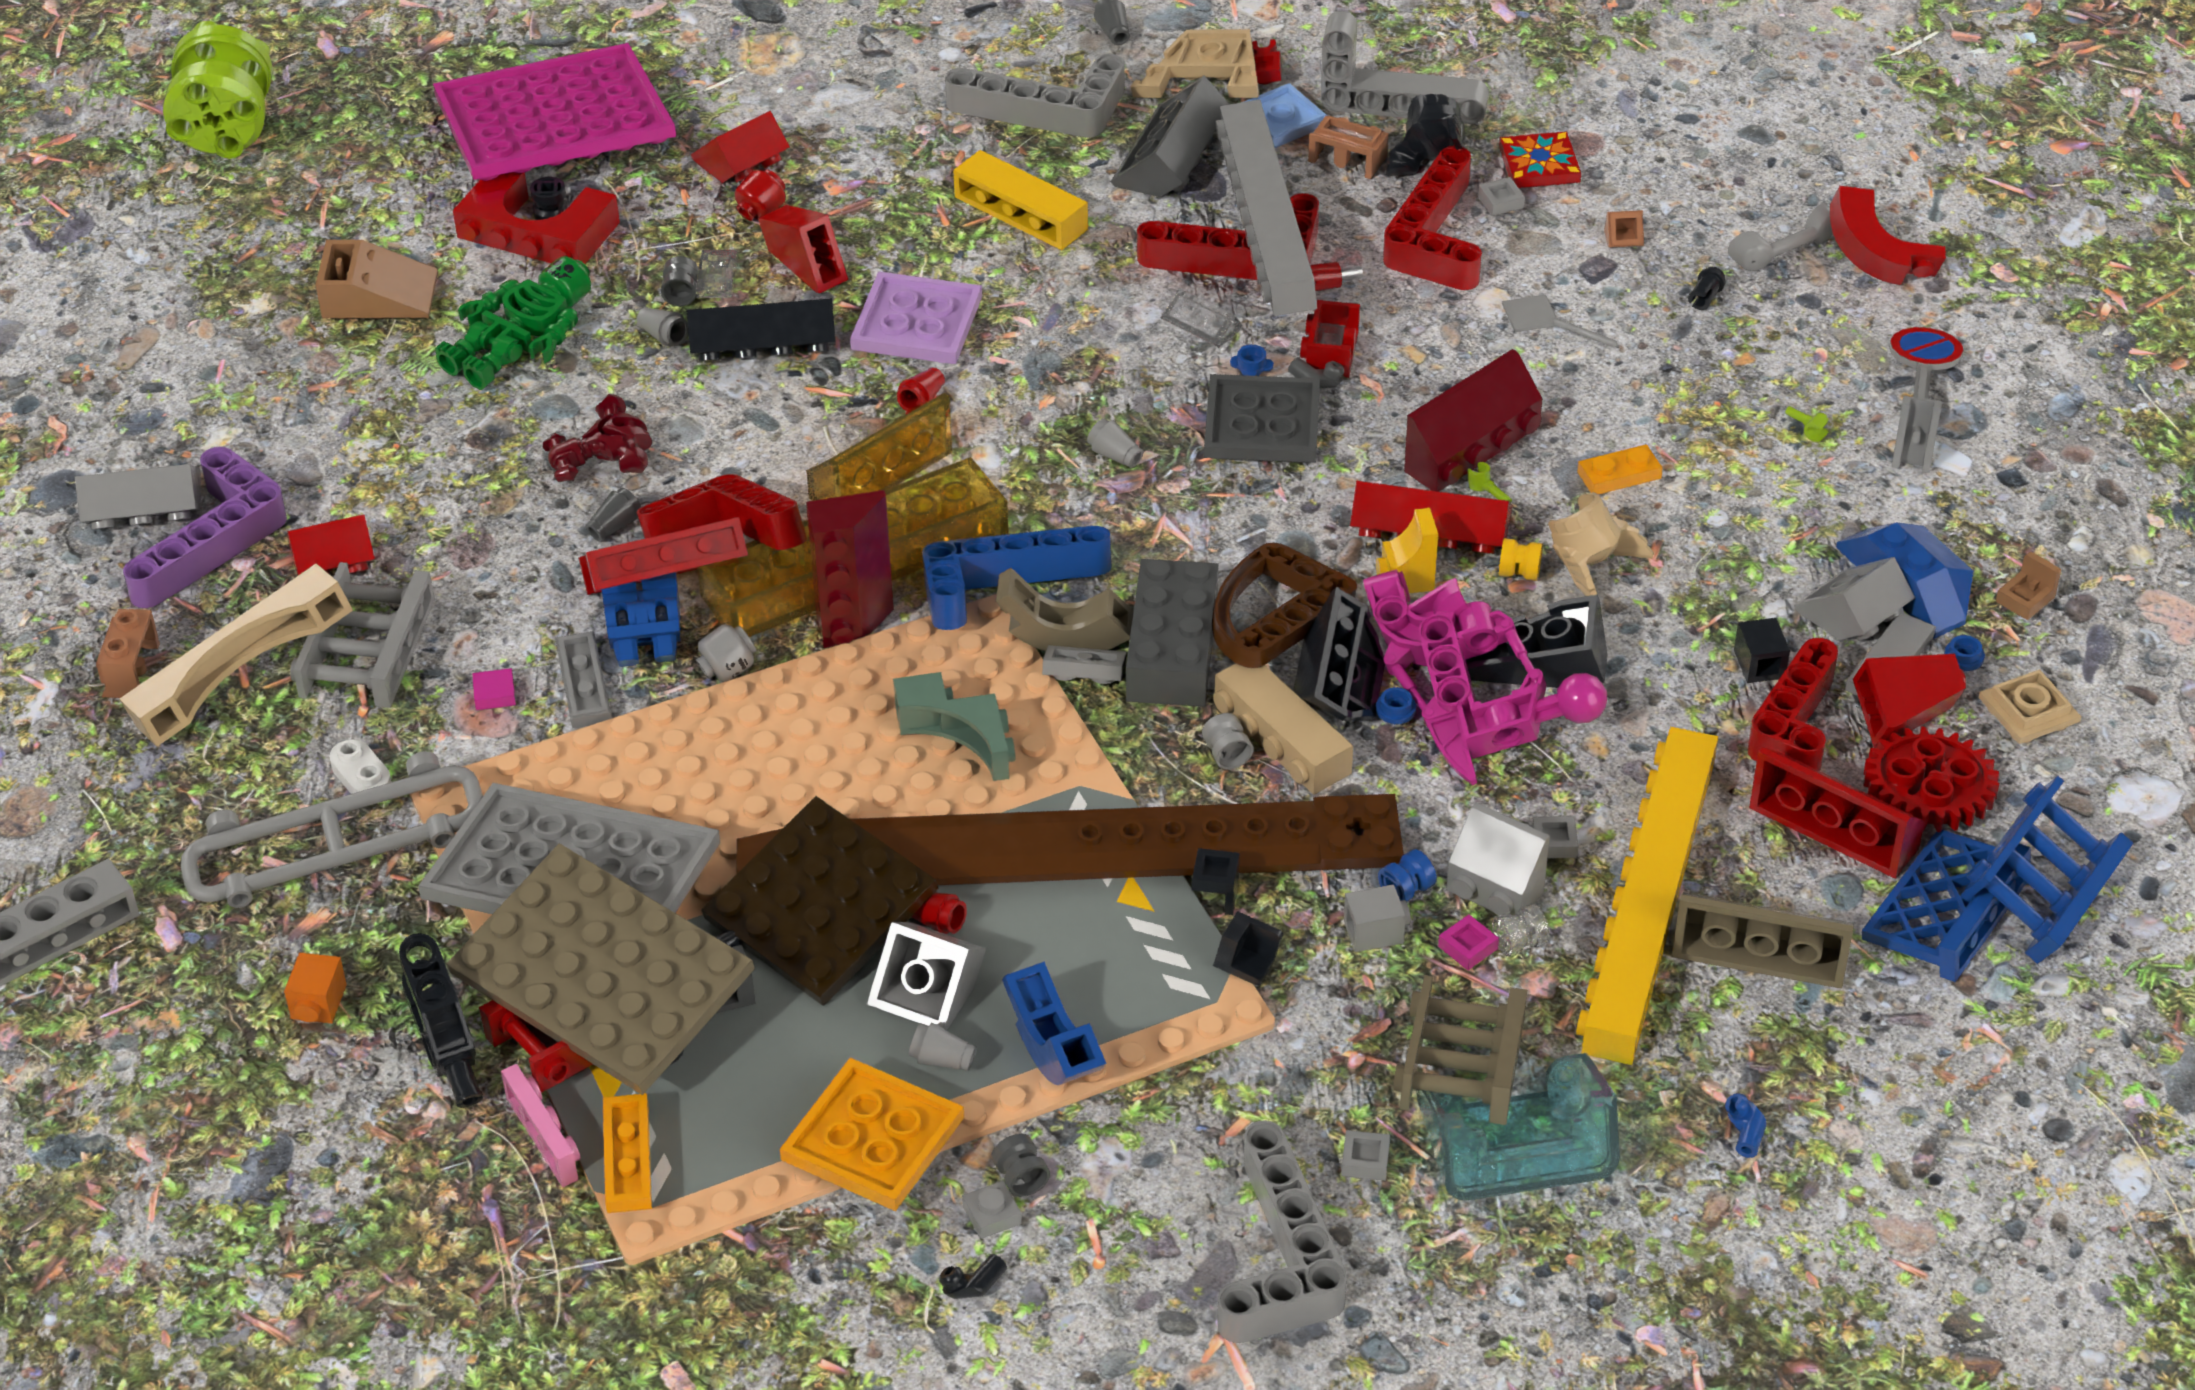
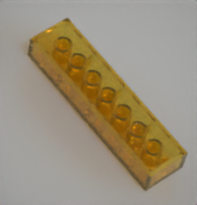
(778, 584)

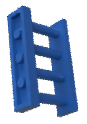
(2085, 880)

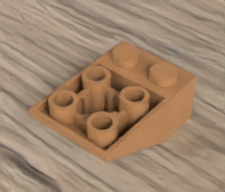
(372, 282)

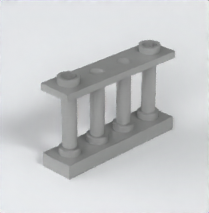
(392, 653)

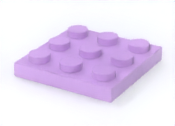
(916, 317)

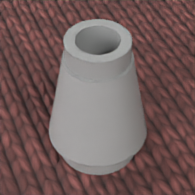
(665, 326)
(1112, 442)
(941, 1048)

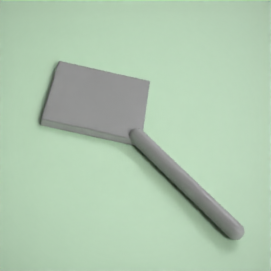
(1537, 313)

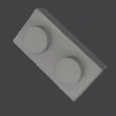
(1074, 662)

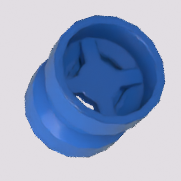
(1410, 875)

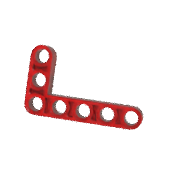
(1411, 236)
(1213, 248)
(762, 512)

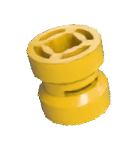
(1520, 559)

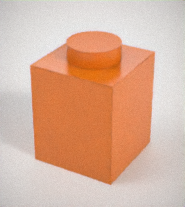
(315, 988)

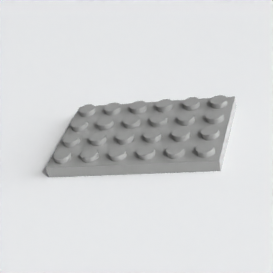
(519, 827)

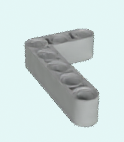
(1384, 92)
(1039, 104)
(1314, 1276)

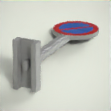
(1919, 417)

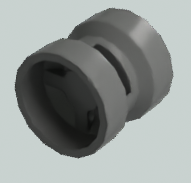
(679, 281)
(1017, 1158)

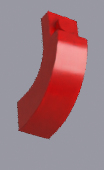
(1871, 246)

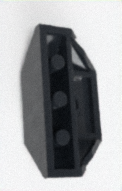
(1341, 660)

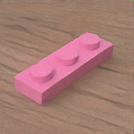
(541, 1124)

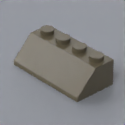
(1762, 940)

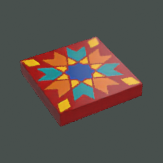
(1540, 159)

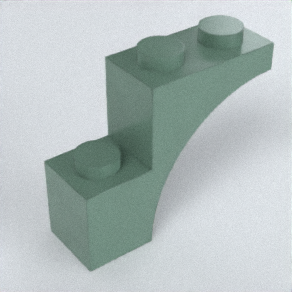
(974, 721)

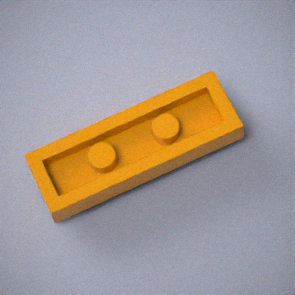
(627, 1153)

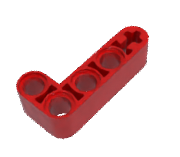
(1784, 713)

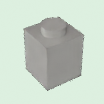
(1375, 918)

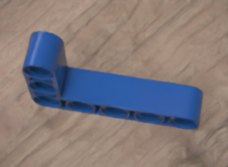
(1036, 556)

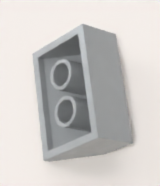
(138, 495)

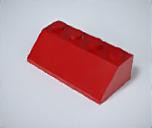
(1456, 516)
(1834, 813)

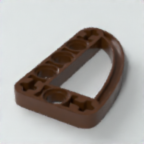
(1287, 623)

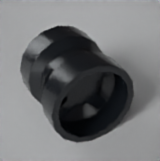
(548, 197)

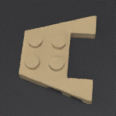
(1208, 54)

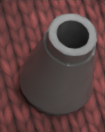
(1113, 20)
(613, 514)

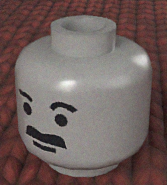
(725, 653)

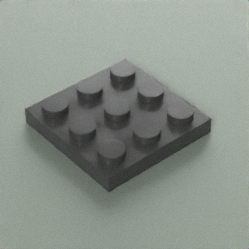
(1262, 418)

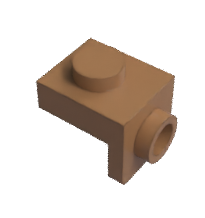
(2031, 587)

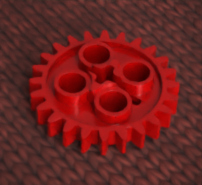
(1932, 777)

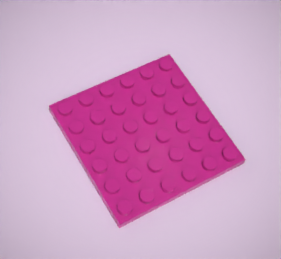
(553, 111)

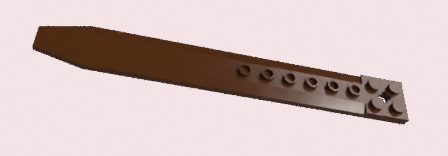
(1136, 840)

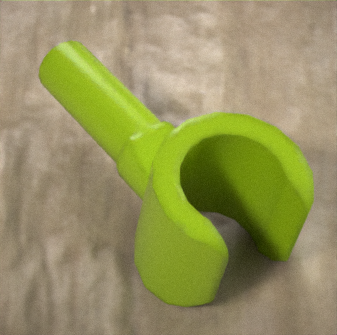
(1813, 425)
(1482, 481)

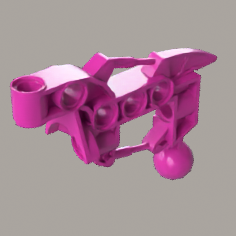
(1442, 634)

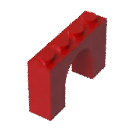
(578, 232)

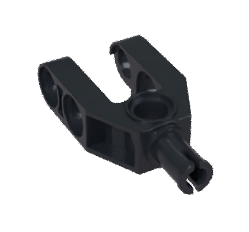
(440, 1019)

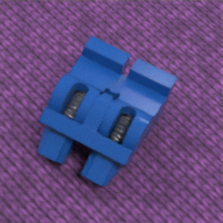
(643, 619)

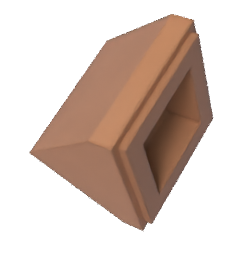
(1624, 228)

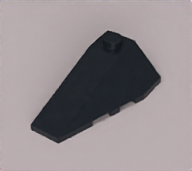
(1557, 642)

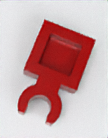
(1267, 63)

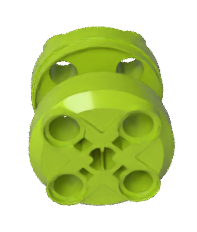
(218, 89)

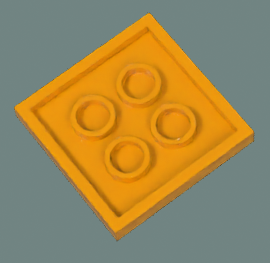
(872, 1134)

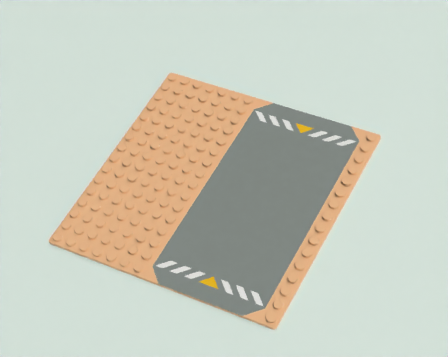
(826, 726)

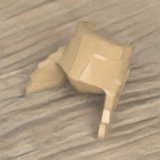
(1592, 537)

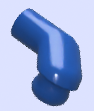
(1749, 1123)

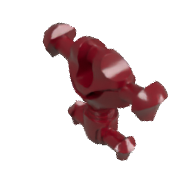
(611, 438)

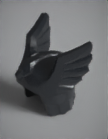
(1430, 127)

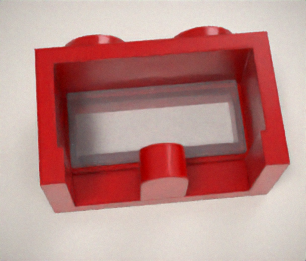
(1331, 334)

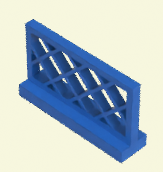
(1965, 933)

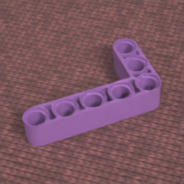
(248, 513)

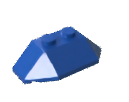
(1931, 569)

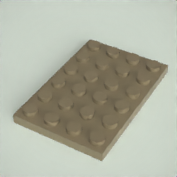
(601, 968)

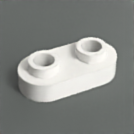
(358, 766)

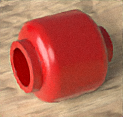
(759, 194)

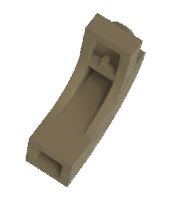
(1040, 622)

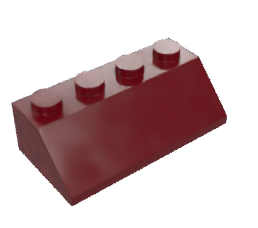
(1472, 422)
(850, 565)

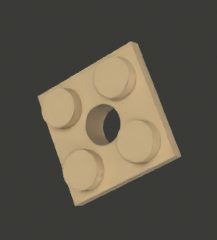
(2029, 706)

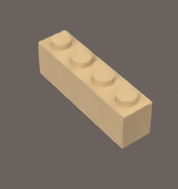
(1284, 726)

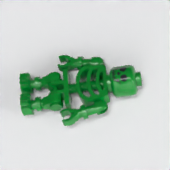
(541, 311)

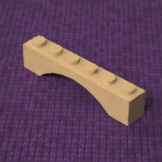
(176, 692)

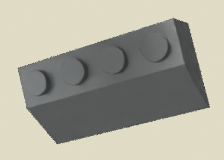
(1172, 141)

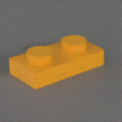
(1620, 469)

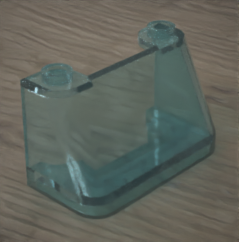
(1548, 1137)

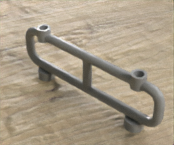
(225, 830)

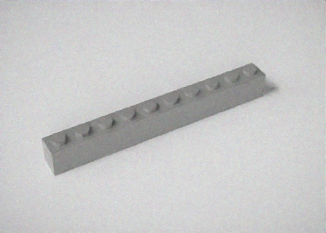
(1265, 209)

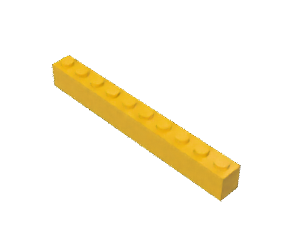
(1649, 896)

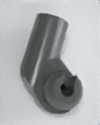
(1329, 376)

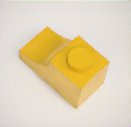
(1413, 553)

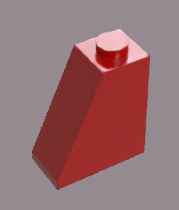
(805, 245)
(1906, 691)

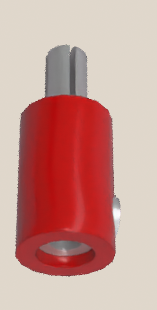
(1330, 275)

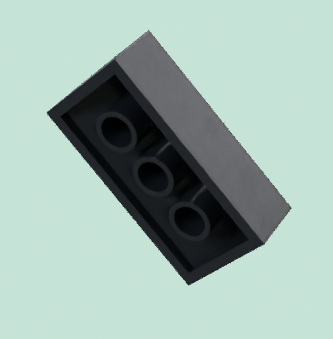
(761, 328)

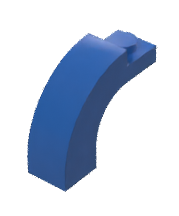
(1047, 1031)

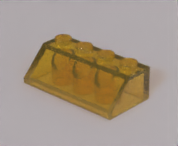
(887, 453)

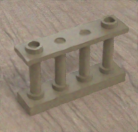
(1498, 1066)

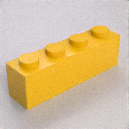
(1021, 199)

